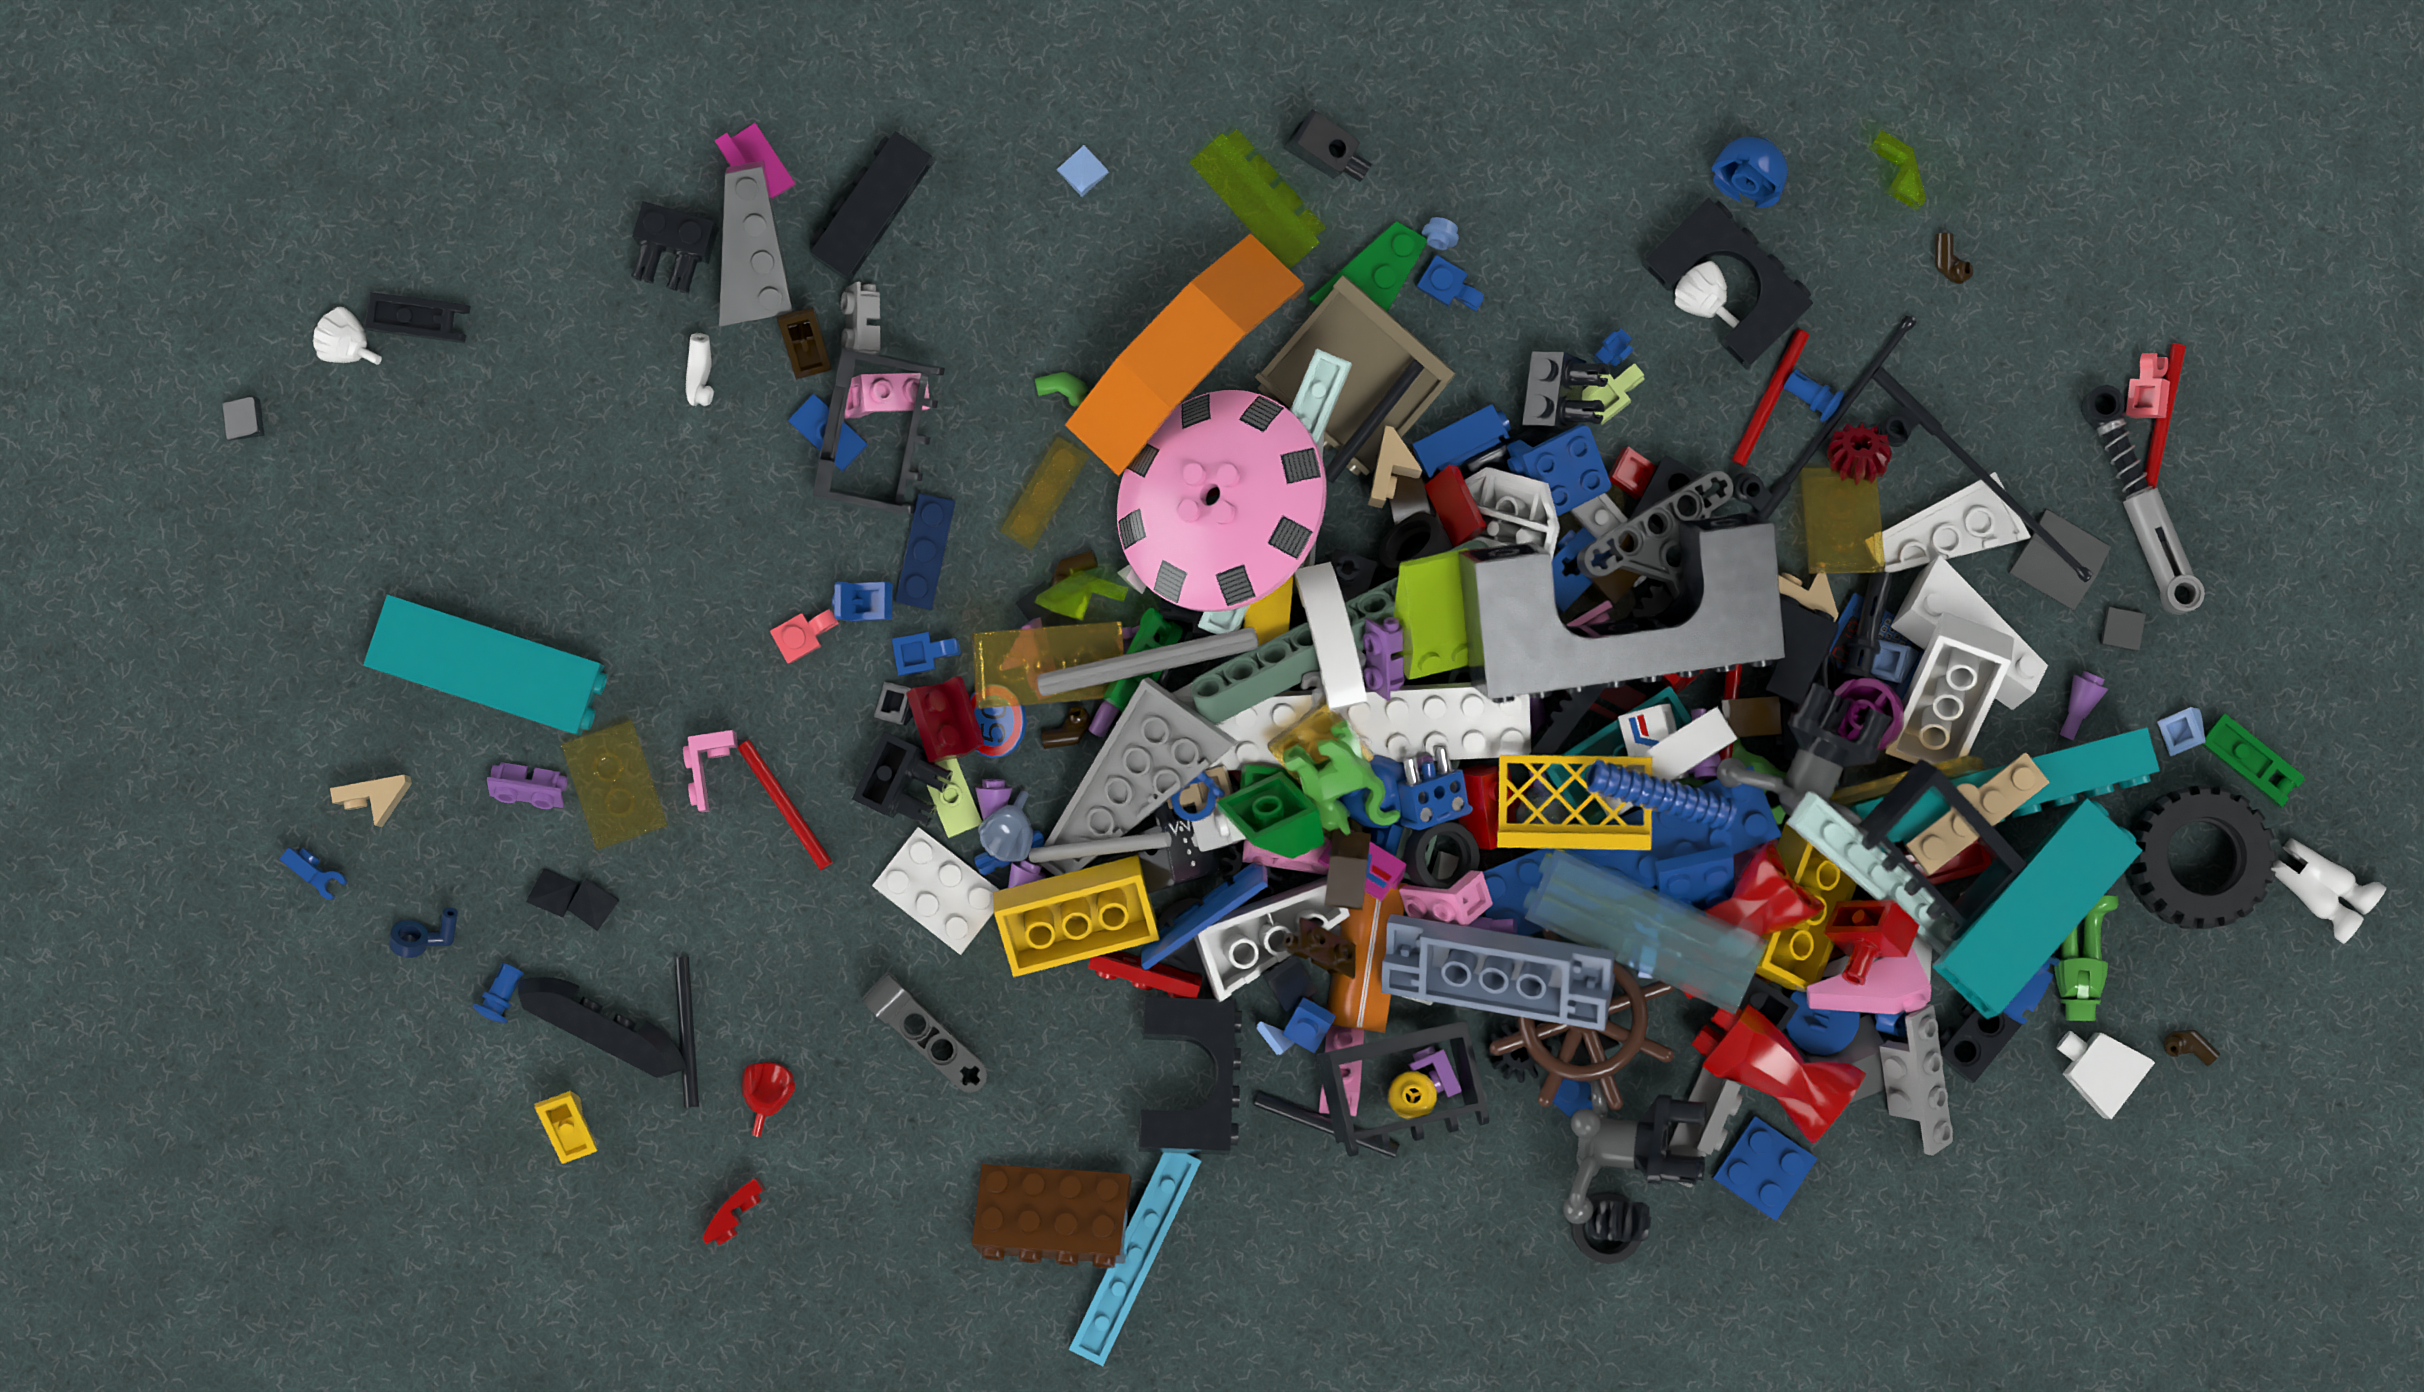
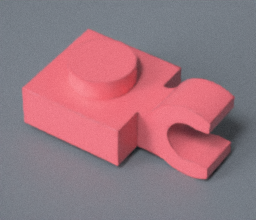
(2150, 393)
(799, 637)

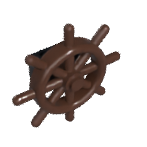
(1592, 1043)

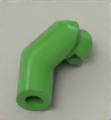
(1064, 383)

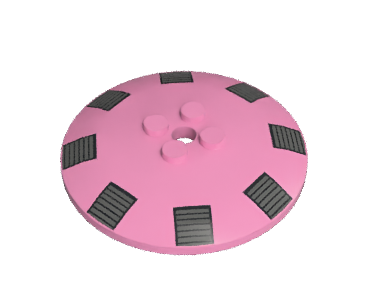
(1265, 511)

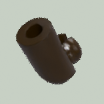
(1949, 264)
(1073, 564)
(1070, 732)
(2190, 1042)

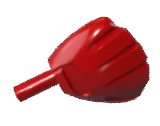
(766, 1090)

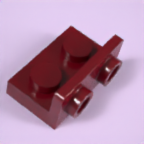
(945, 720)

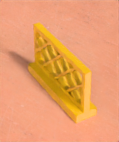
(1569, 835)

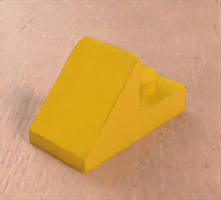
(566, 1126)

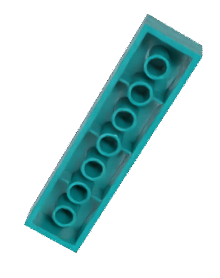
(2083, 768)

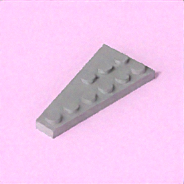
(1142, 765)

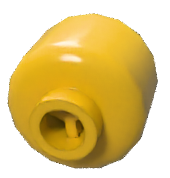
(1401, 1086)

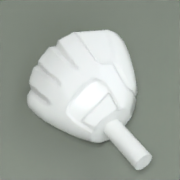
(1704, 293)
(342, 338)

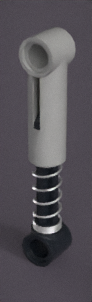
(2144, 505)

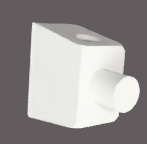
(2103, 1070)

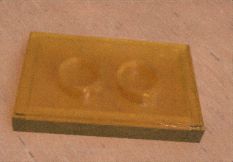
(1841, 523)
(614, 785)

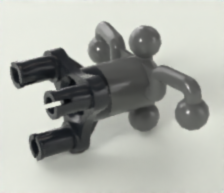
(1819, 756)
(1630, 1146)

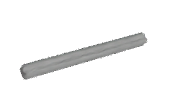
(1147, 661)

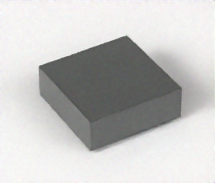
(2123, 629)

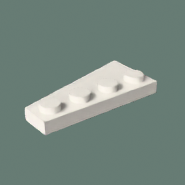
(1953, 527)

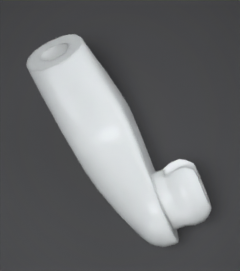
(698, 370)

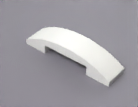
(1331, 636)
(1683, 750)

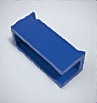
(1461, 440)

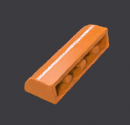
(1360, 1000)

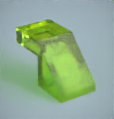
(1907, 183)
(1074, 593)

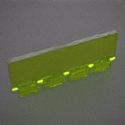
(1260, 208)

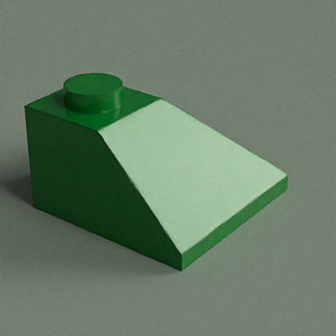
(1275, 816)

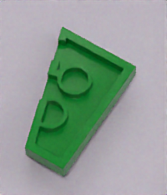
(1381, 266)

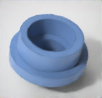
(1441, 233)

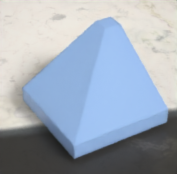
(1082, 170)
(1893, 662)
(2182, 730)
(1274, 1038)

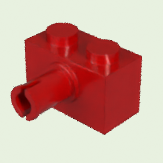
(1483, 796)
(1869, 931)

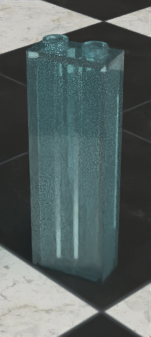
(1645, 928)

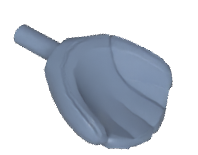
(1008, 832)

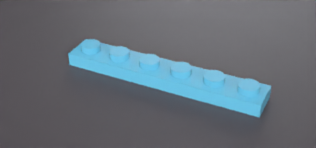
(1141, 1246)

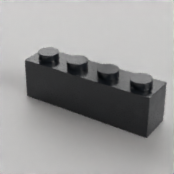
(871, 205)

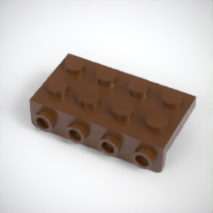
(1052, 1215)

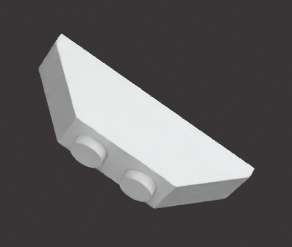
(1513, 509)

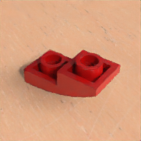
(726, 1219)

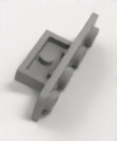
(1917, 1080)
(1721, 1100)

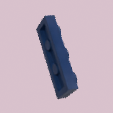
(925, 552)

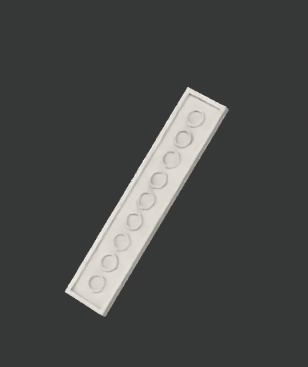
(1405, 726)

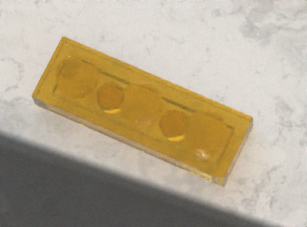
(1044, 494)

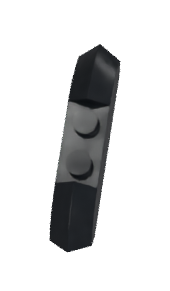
(556, 1003)

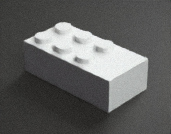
(1952, 690)

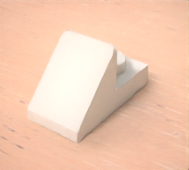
(1216, 832)

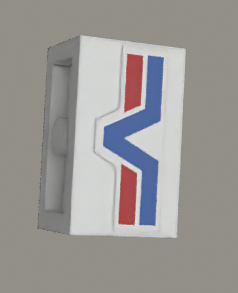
(1647, 728)

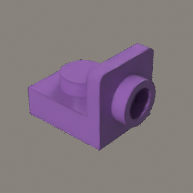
(1442, 1075)

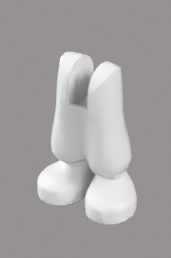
(2322, 884)

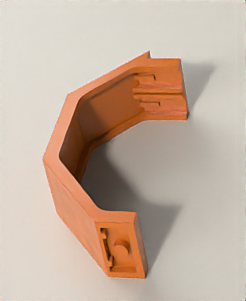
(1181, 350)

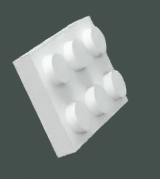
(938, 890)

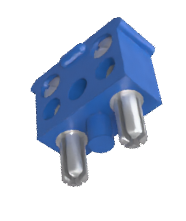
(1435, 794)

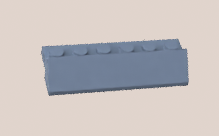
(1498, 972)

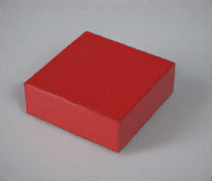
(1631, 472)

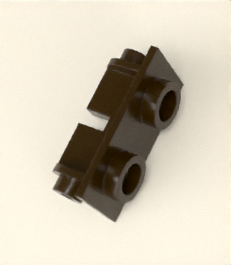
(1323, 947)

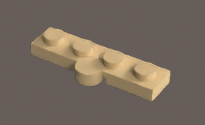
(1994, 802)

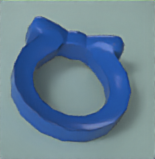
(1214, 792)

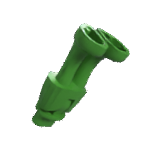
(2084, 977)

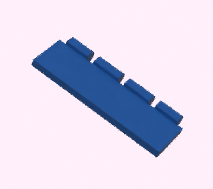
(1198, 917)

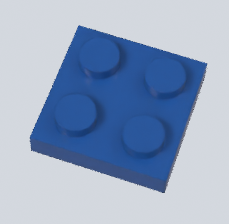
(1698, 877)
(1764, 1168)

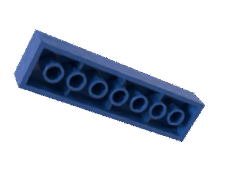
(1670, 839)

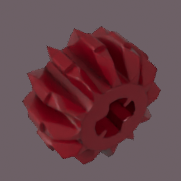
(1859, 453)

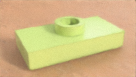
(956, 803)

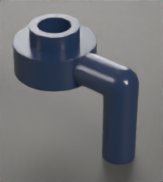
(412, 938)

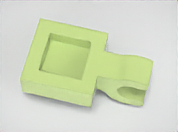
(1614, 393)

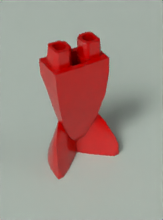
(1766, 898)
(1765, 1060)

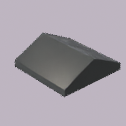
(2048, 572)
(1862, 1053)

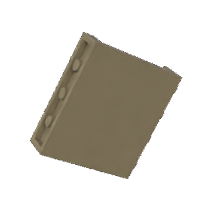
(1379, 348)

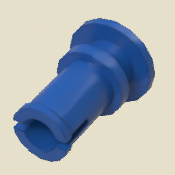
(1814, 394)
(499, 994)

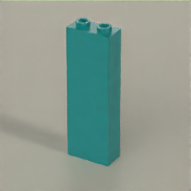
(485, 666)
(2038, 908)

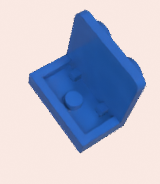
(1566, 463)

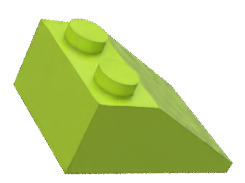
(1431, 615)

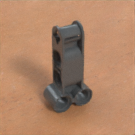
(894, 1003)

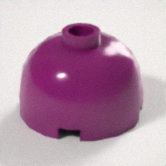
(1872, 694)

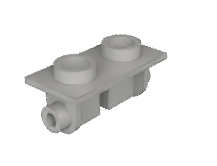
(860, 304)

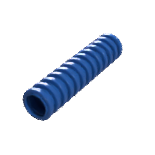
(1661, 795)

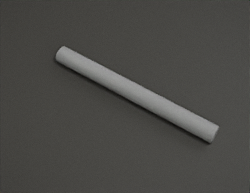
(1100, 847)

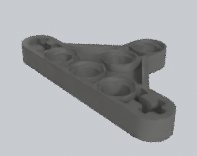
(1649, 549)

